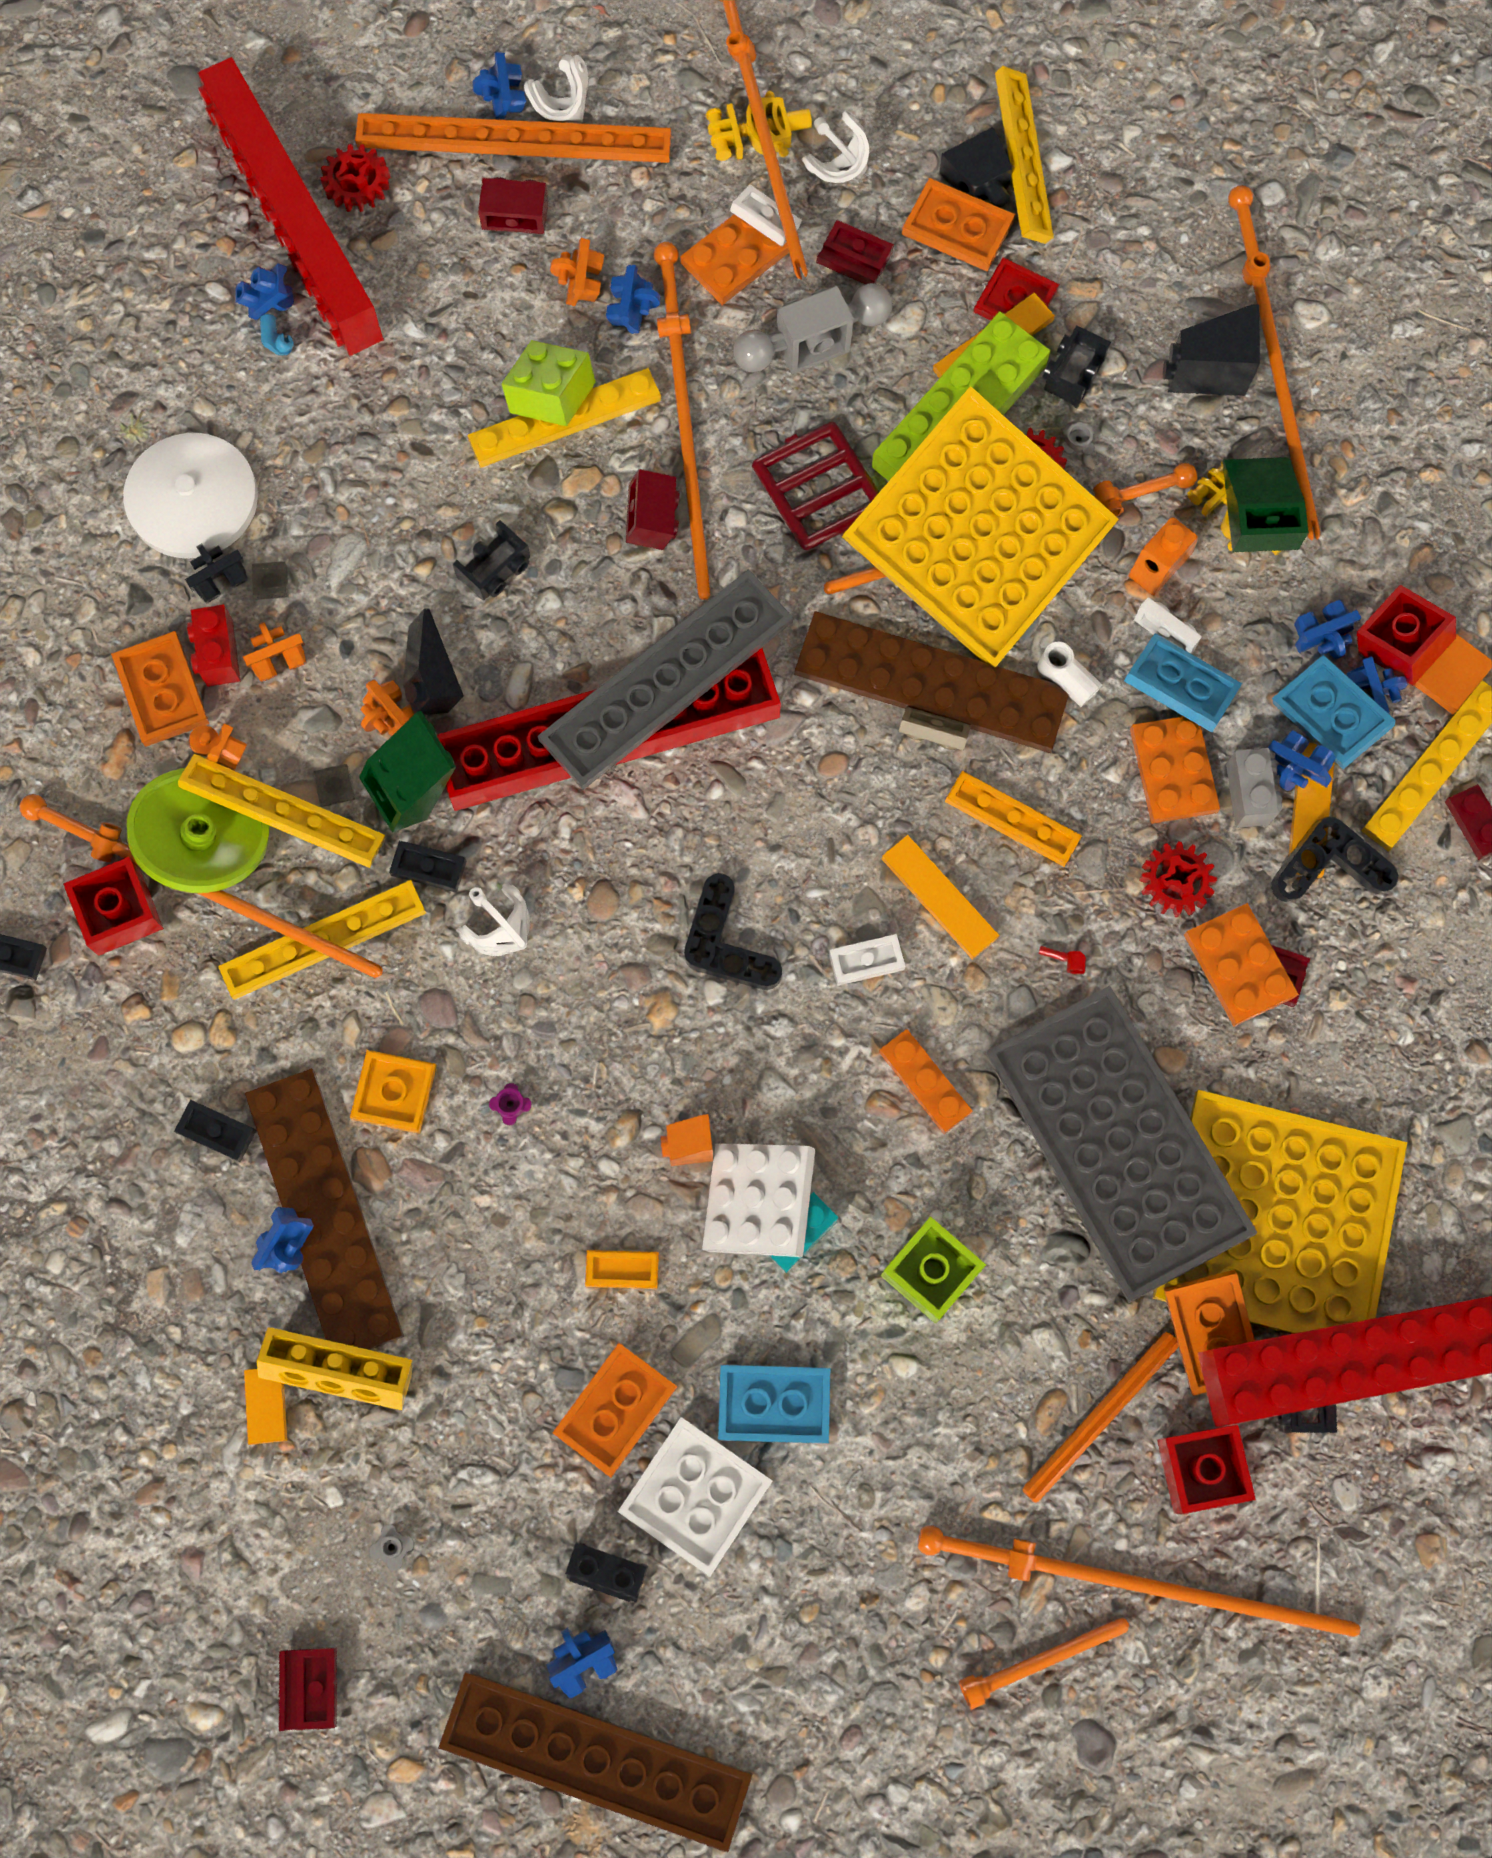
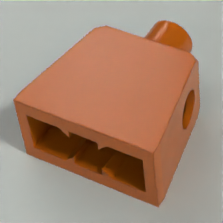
(1169, 551)

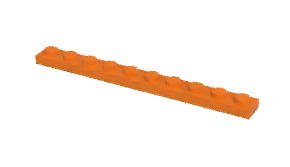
(513, 137)

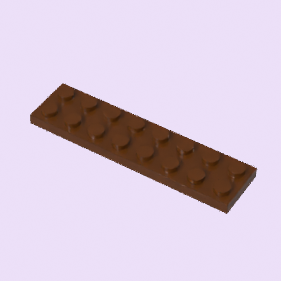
(932, 681)
(316, 1183)
(596, 1761)

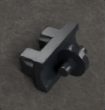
(203, 582)

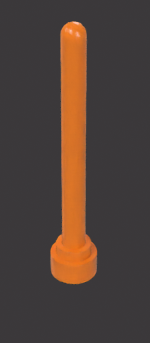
(978, 1688)

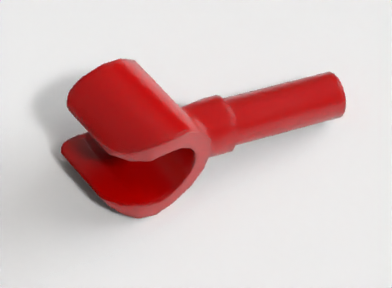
(1075, 959)

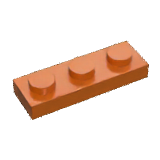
(925, 1081)

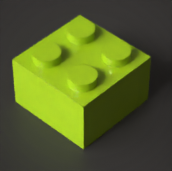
(548, 382)
(933, 1270)

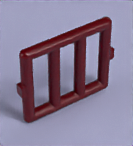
(777, 489)

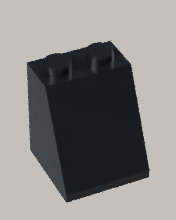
(1216, 355)

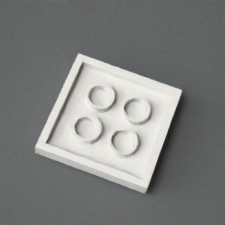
(759, 1199)
(695, 1496)

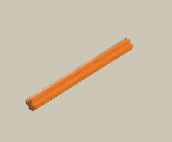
(1100, 1417)

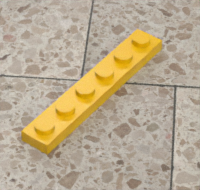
(1024, 155)
(599, 406)
(1432, 769)
(281, 810)
(342, 928)

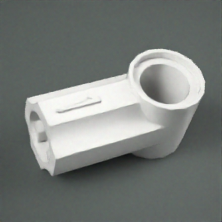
(1071, 675)

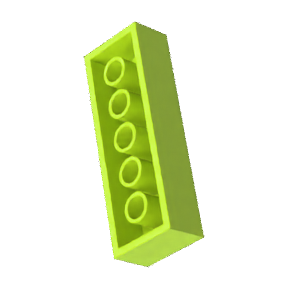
(996, 365)

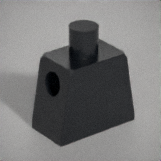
(979, 168)

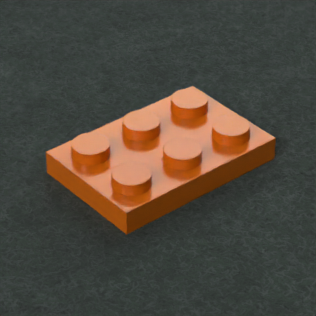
(958, 224)
(731, 258)
(160, 688)
(1174, 769)
(1240, 964)
(1206, 1317)
(615, 1410)

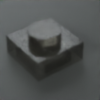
(270, 580)
(334, 785)

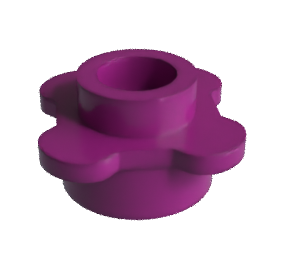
(510, 1114)

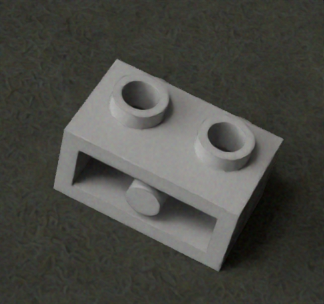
(1253, 787)

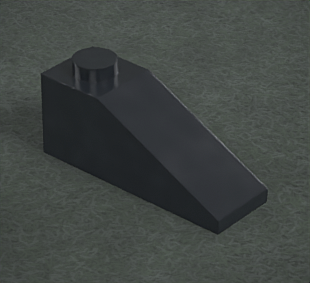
(428, 673)

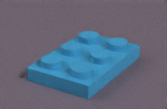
(1183, 682)
(1333, 711)
(774, 1404)

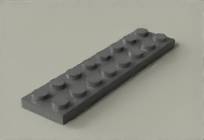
(665, 679)

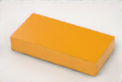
(622, 1269)
(264, 1409)

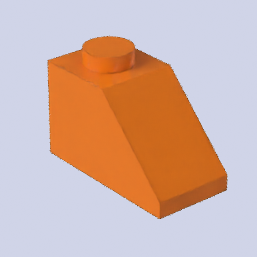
(688, 1141)

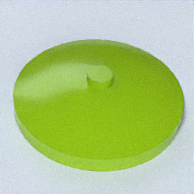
(190, 839)

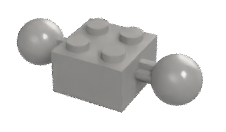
(813, 329)

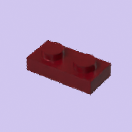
(1474, 819)

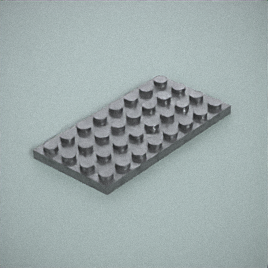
(1120, 1144)

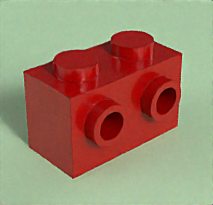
(214, 645)

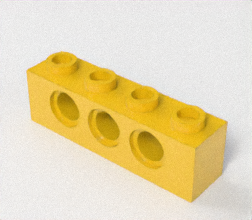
(334, 1368)

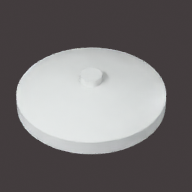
(190, 494)

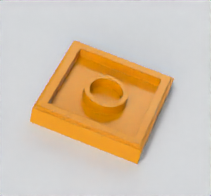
(393, 1091)

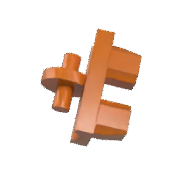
(575, 270)
(261, 659)
(381, 710)
(219, 748)

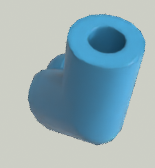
(271, 339)

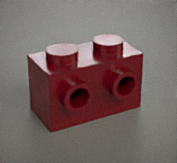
(513, 205)
(652, 509)

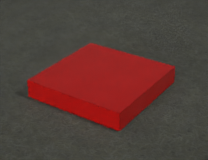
(1011, 286)

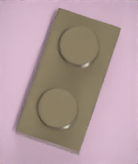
(931, 727)

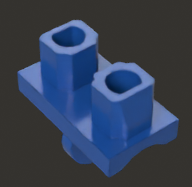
(495, 86)
(265, 291)
(636, 300)
(1330, 633)
(1367, 677)
(1290, 754)
(283, 1242)
(578, 1655)

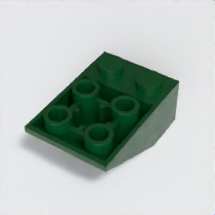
(1264, 505)
(408, 773)

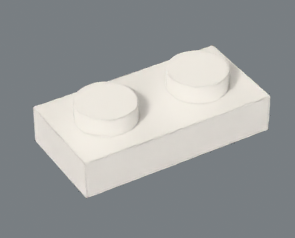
(761, 214)
(1158, 619)
(867, 959)

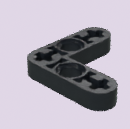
(1336, 850)
(719, 951)

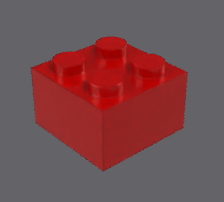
(1406, 634)
(113, 906)
(1206, 1469)

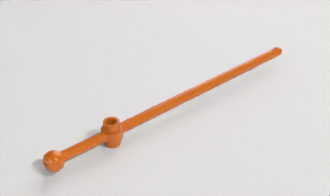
(744, 53)
(1254, 274)
(674, 327)
(1111, 497)
(108, 842)
(1023, 1561)

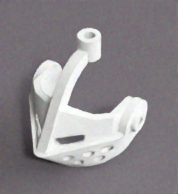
(571, 106)
(852, 157)
(513, 930)

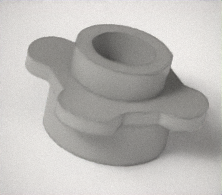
(1082, 431)
(402, 1546)

